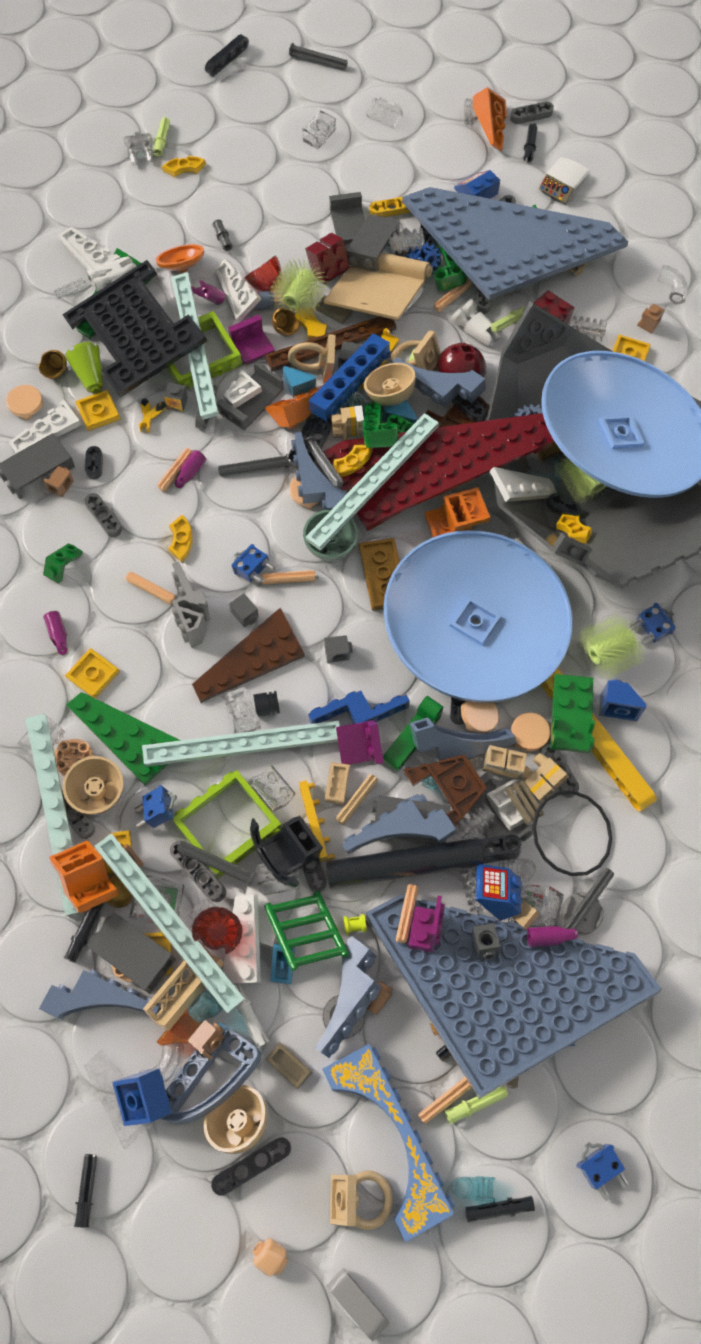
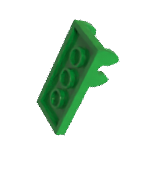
(572, 714)

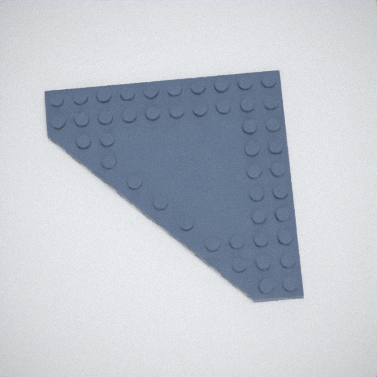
(506, 242)
(515, 1007)

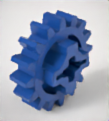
(428, 253)

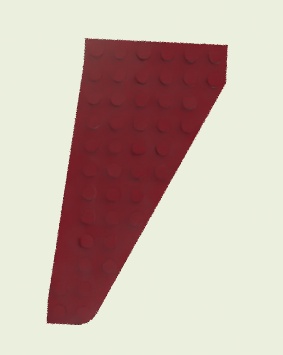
(444, 462)

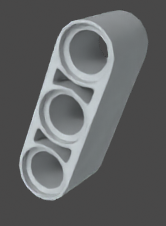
(357, 1304)

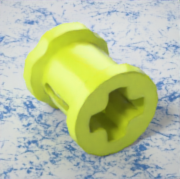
(354, 924)

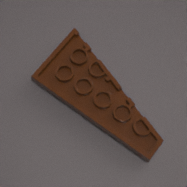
(259, 653)

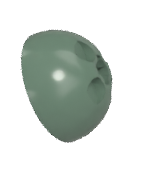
(343, 541)

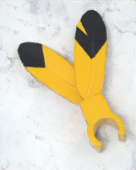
(149, 413)

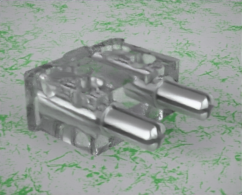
(139, 146)

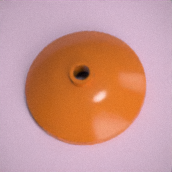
(180, 257)

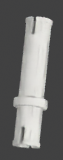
(251, 1020)

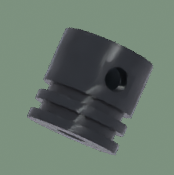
(266, 703)

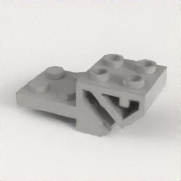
(190, 609)

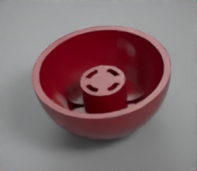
(461, 359)

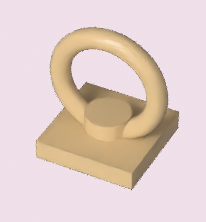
(425, 354)
(326, 357)
(345, 1200)

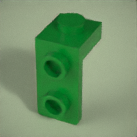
(56, 562)

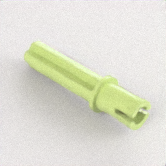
(160, 140)
(508, 320)
(475, 1104)

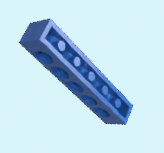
(349, 377)

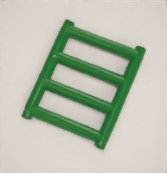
(286, 945)

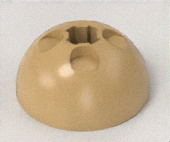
(390, 384)
(87, 778)
(237, 1122)

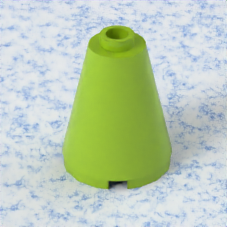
(86, 363)

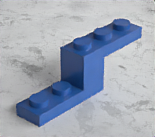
(358, 708)

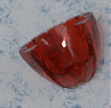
(264, 276)
(217, 929)

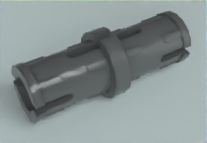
(222, 235)

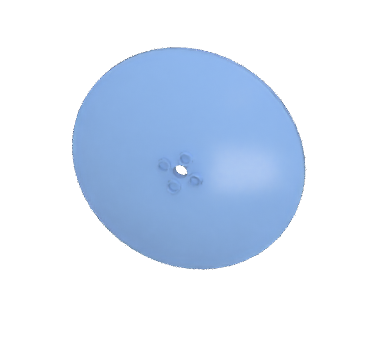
(609, 393)
(487, 578)

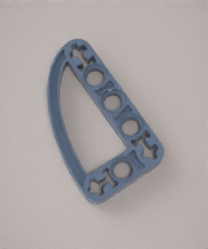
(203, 1065)

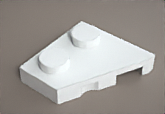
(241, 390)

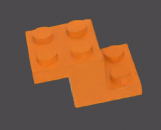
(458, 513)
(83, 876)

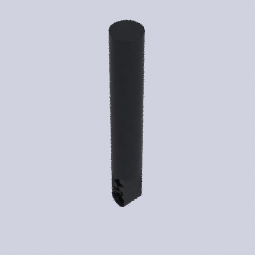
(420, 860)

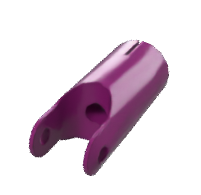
(209, 293)
(190, 468)
(56, 630)
(549, 936)

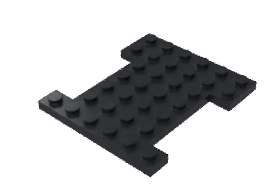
(135, 329)

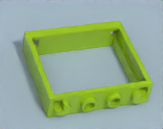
(218, 367)
(212, 792)

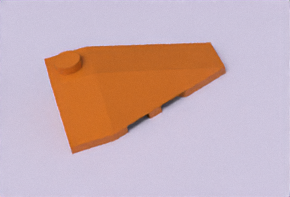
(491, 114)
(291, 411)

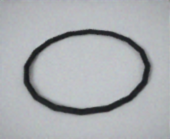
(541, 851)

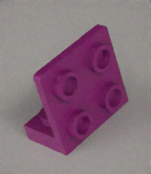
(250, 339)
(359, 743)
(426, 927)

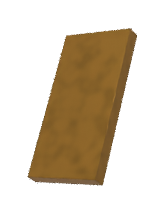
(378, 562)

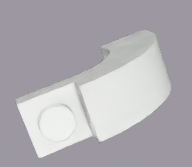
(266, 933)

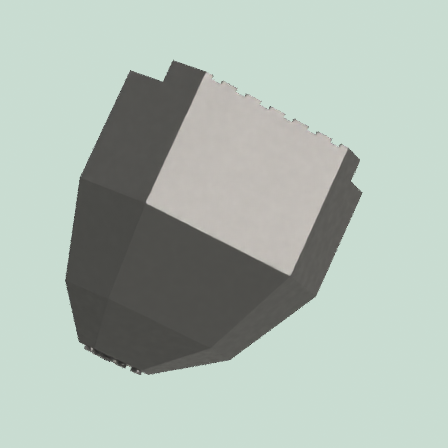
(628, 531)

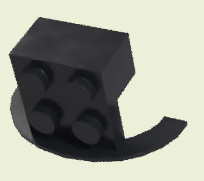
(287, 850)

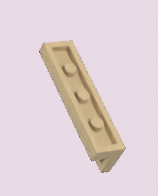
(185, 993)

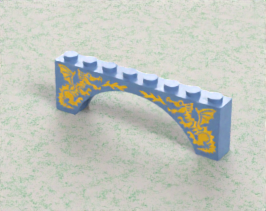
(424, 1199)

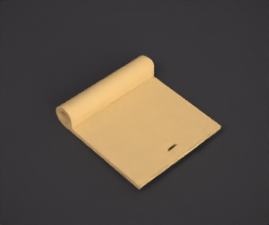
(381, 291)

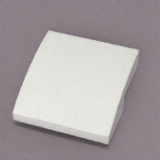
(568, 172)
(504, 807)

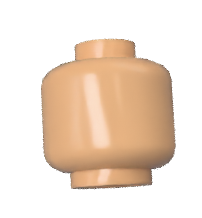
(269, 1257)

